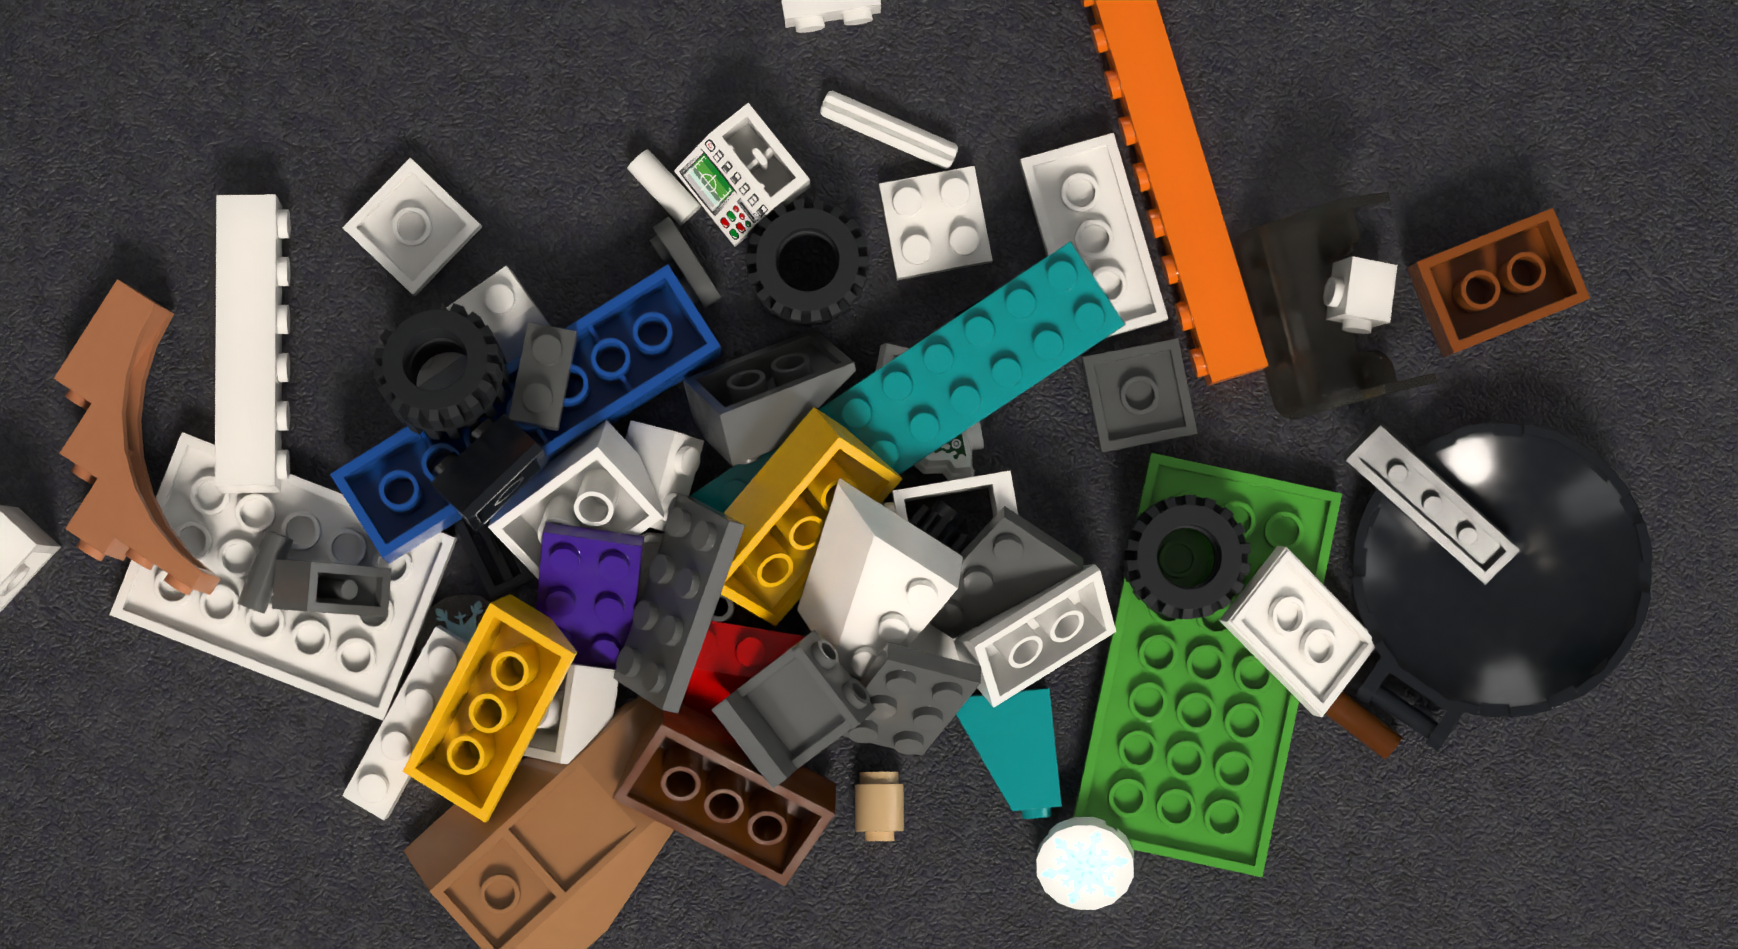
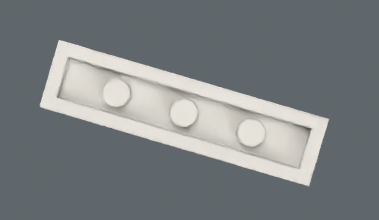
(379, 776)

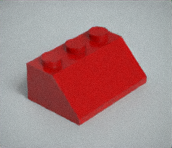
(729, 659)

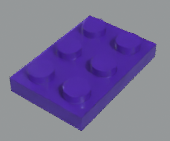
(590, 588)

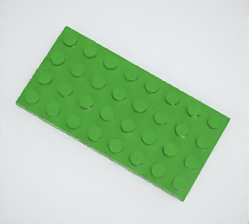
(1185, 716)

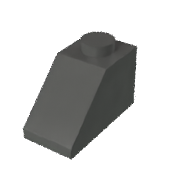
(331, 588)

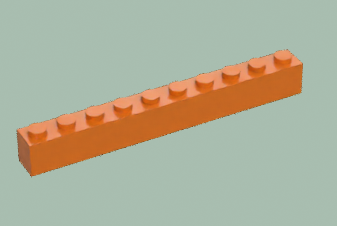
(1179, 189)

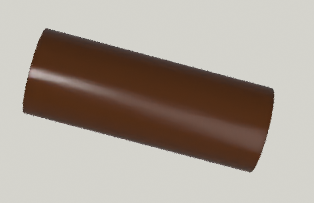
(1364, 725)

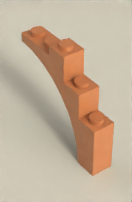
(109, 380)

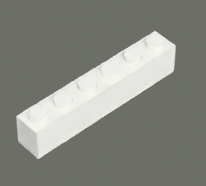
(250, 344)

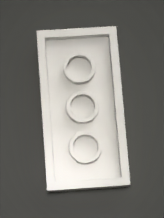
(1087, 200)

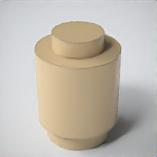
(879, 805)

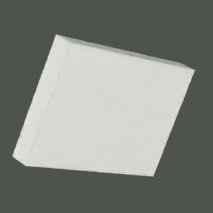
(1299, 631)

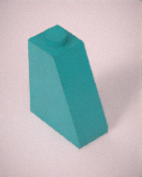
(1017, 748)

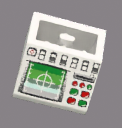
(742, 174)

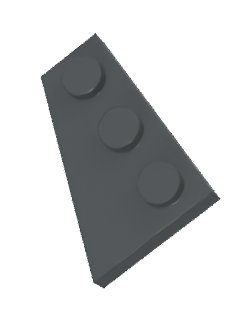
(1002, 569)

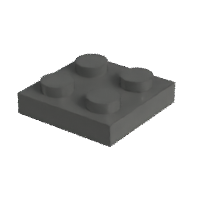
(1139, 395)

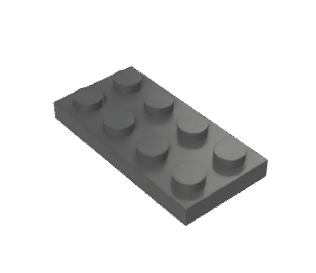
(678, 602)

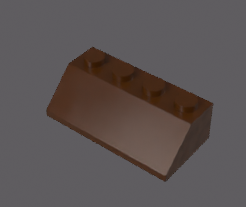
(707, 788)

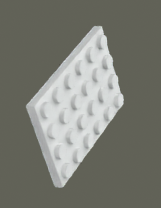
(327, 654)

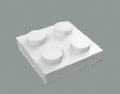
(935, 223)
(412, 227)

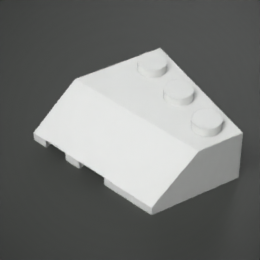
(874, 579)

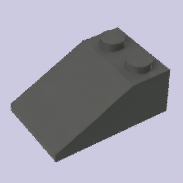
(765, 395)

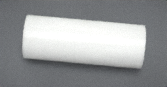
(664, 187)

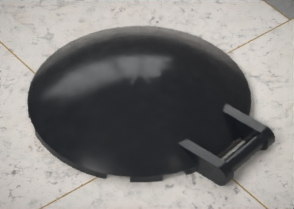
(1545, 621)

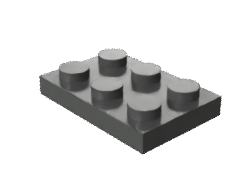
(913, 698)

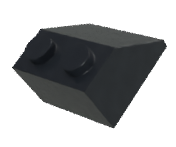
(488, 470)

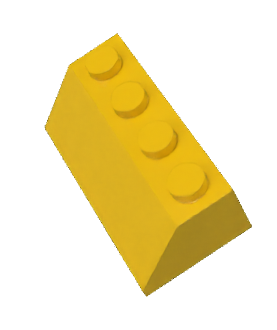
(788, 509)
(492, 706)

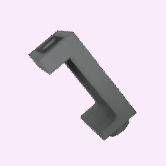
(794, 708)

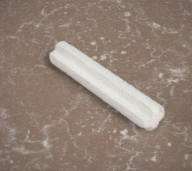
(888, 129)

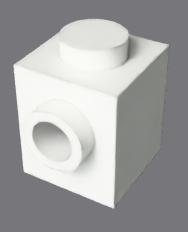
(1360, 294)

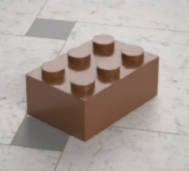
(1498, 282)

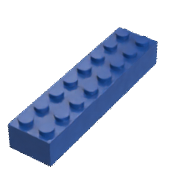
(620, 362)

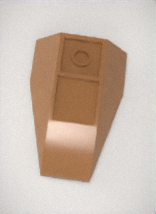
(553, 853)

